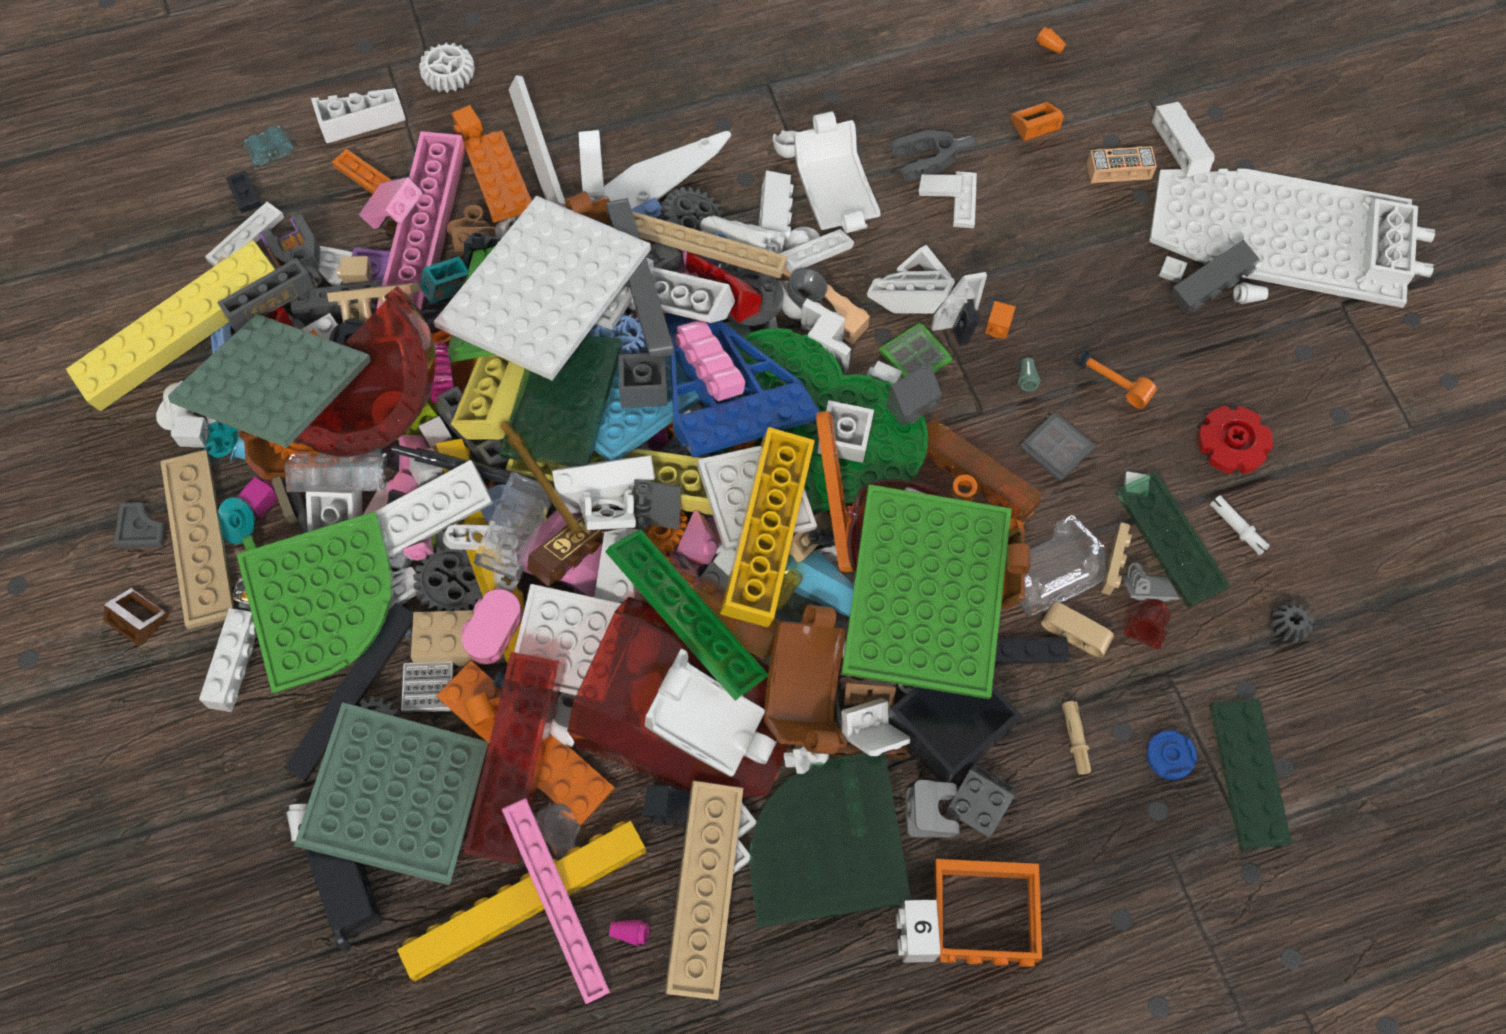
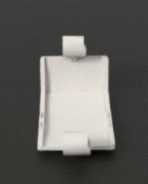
(834, 174)
(706, 720)

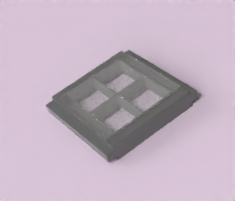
(1057, 446)

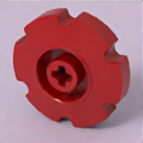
(1234, 440)

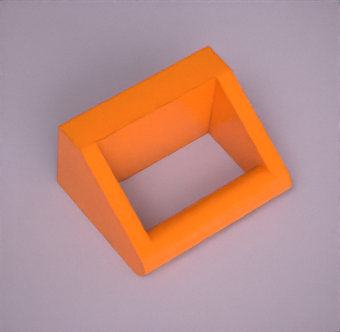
(1040, 125)

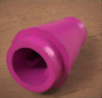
(631, 931)

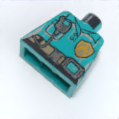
(443, 279)

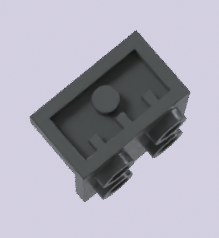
(982, 800)

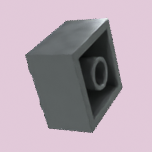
(642, 381)

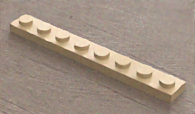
(710, 245)

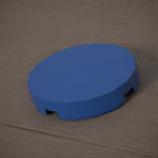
(1171, 755)

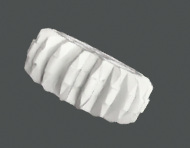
(446, 67)

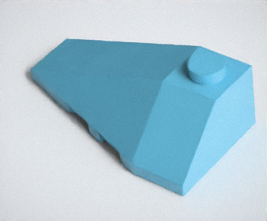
(822, 582)

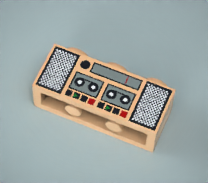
(1121, 164)

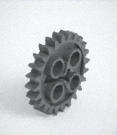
(688, 208)
(438, 596)

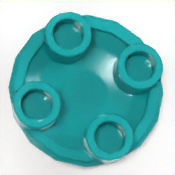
(221, 439)

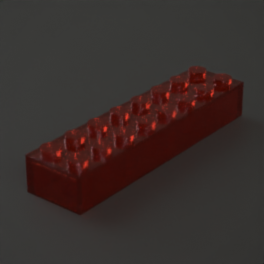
(514, 753)

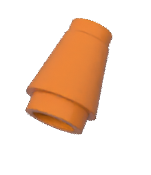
(1050, 40)

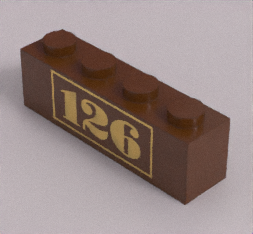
(564, 551)

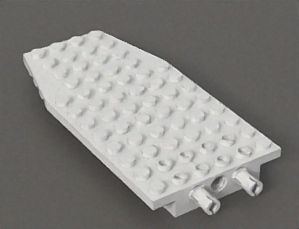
(1299, 229)

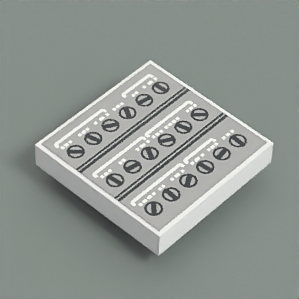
(422, 685)

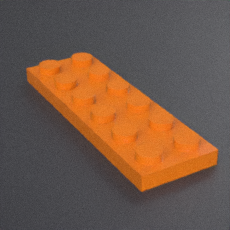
(497, 175)

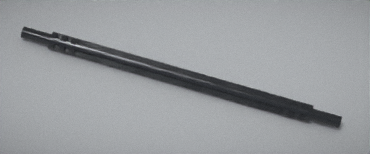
(450, 462)

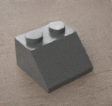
(914, 395)

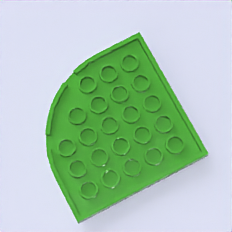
(318, 599)

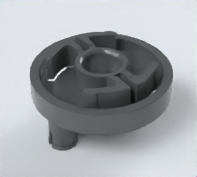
(769, 290)

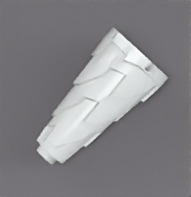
(744, 233)

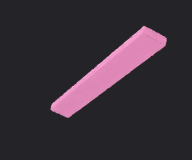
(555, 901)

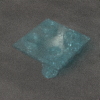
(269, 140)

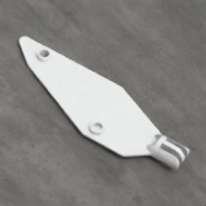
(663, 172)

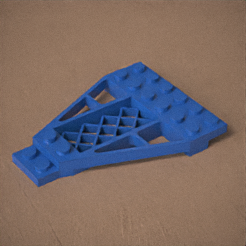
(737, 418)

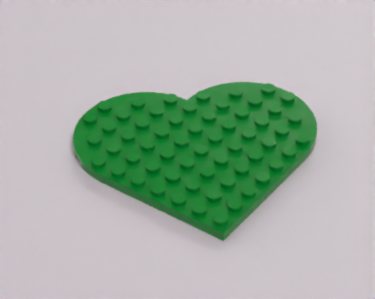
(890, 448)

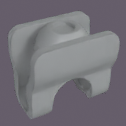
(922, 810)

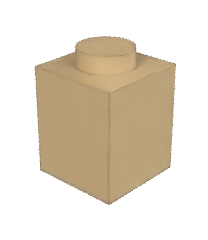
(355, 270)

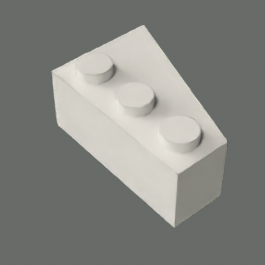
(611, 581)

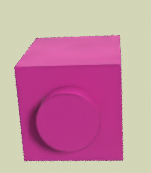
(259, 496)

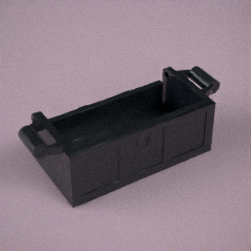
(345, 896)

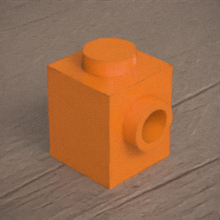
(467, 123)

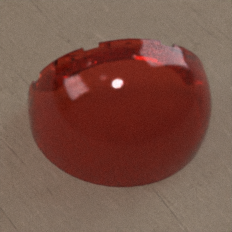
(388, 391)

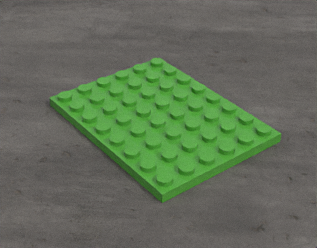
(927, 592)

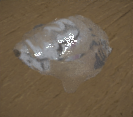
(558, 827)

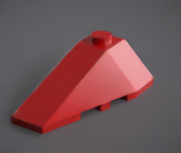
(746, 298)

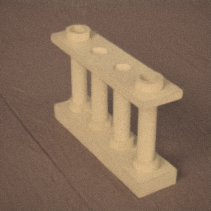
(364, 297)

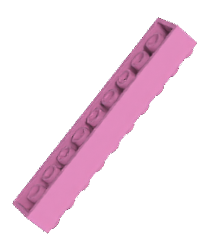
(423, 231)

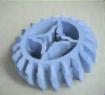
(624, 330)

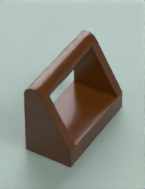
(128, 624)

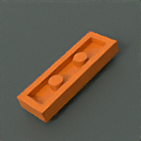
(359, 171)

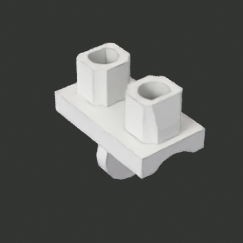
(802, 759)

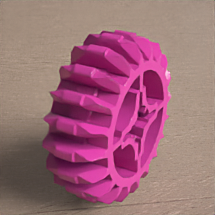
(443, 377)

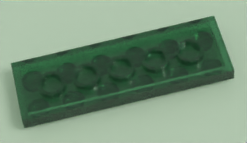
(1172, 539)
(1250, 774)

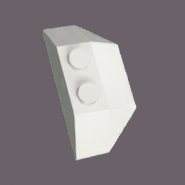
(912, 291)

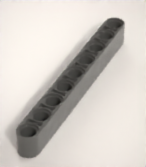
(642, 287)

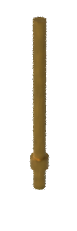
(517, 443)

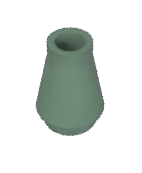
(1028, 378)

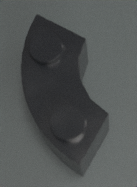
(666, 806)

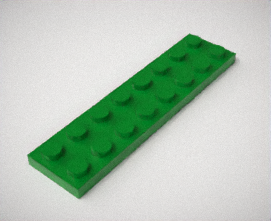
(687, 614)

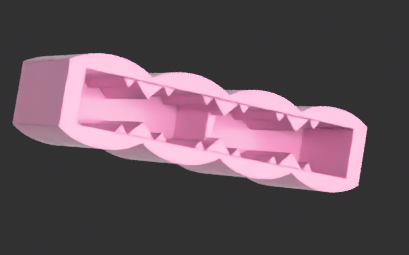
(710, 360)

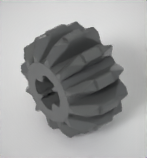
(1285, 627)

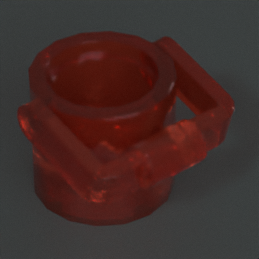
(1149, 624)

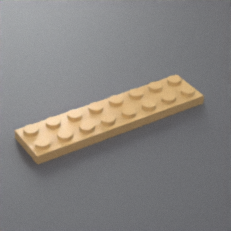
(197, 539)
(704, 891)

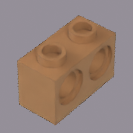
(864, 690)

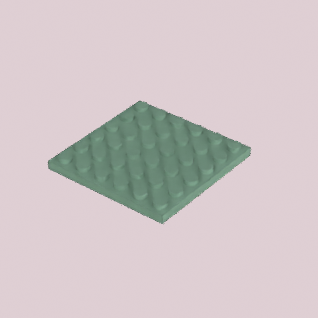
(270, 380)
(393, 794)

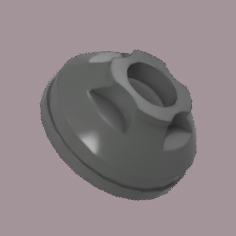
(809, 281)

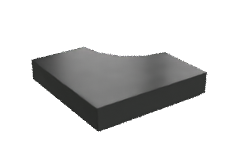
(136, 528)

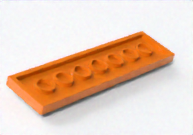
(563, 775)

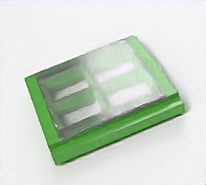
(915, 350)

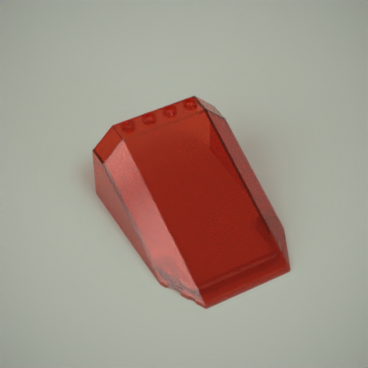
(620, 690)

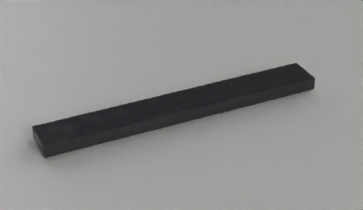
(350, 691)

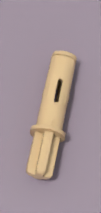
(1076, 736)

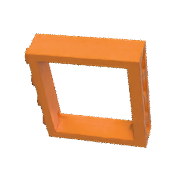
(992, 869)

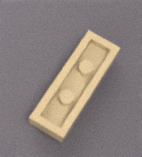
(1116, 559)

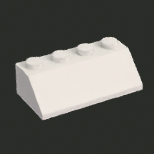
(692, 295)

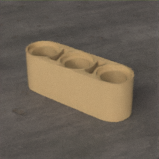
(1078, 629)

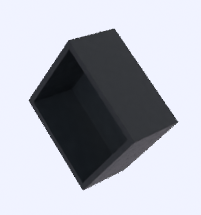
(952, 729)

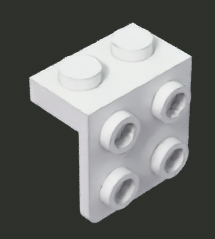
(869, 728)

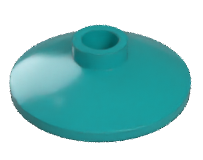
(236, 519)

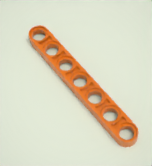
(834, 487)

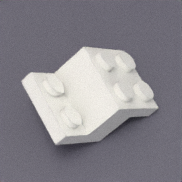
(827, 329)

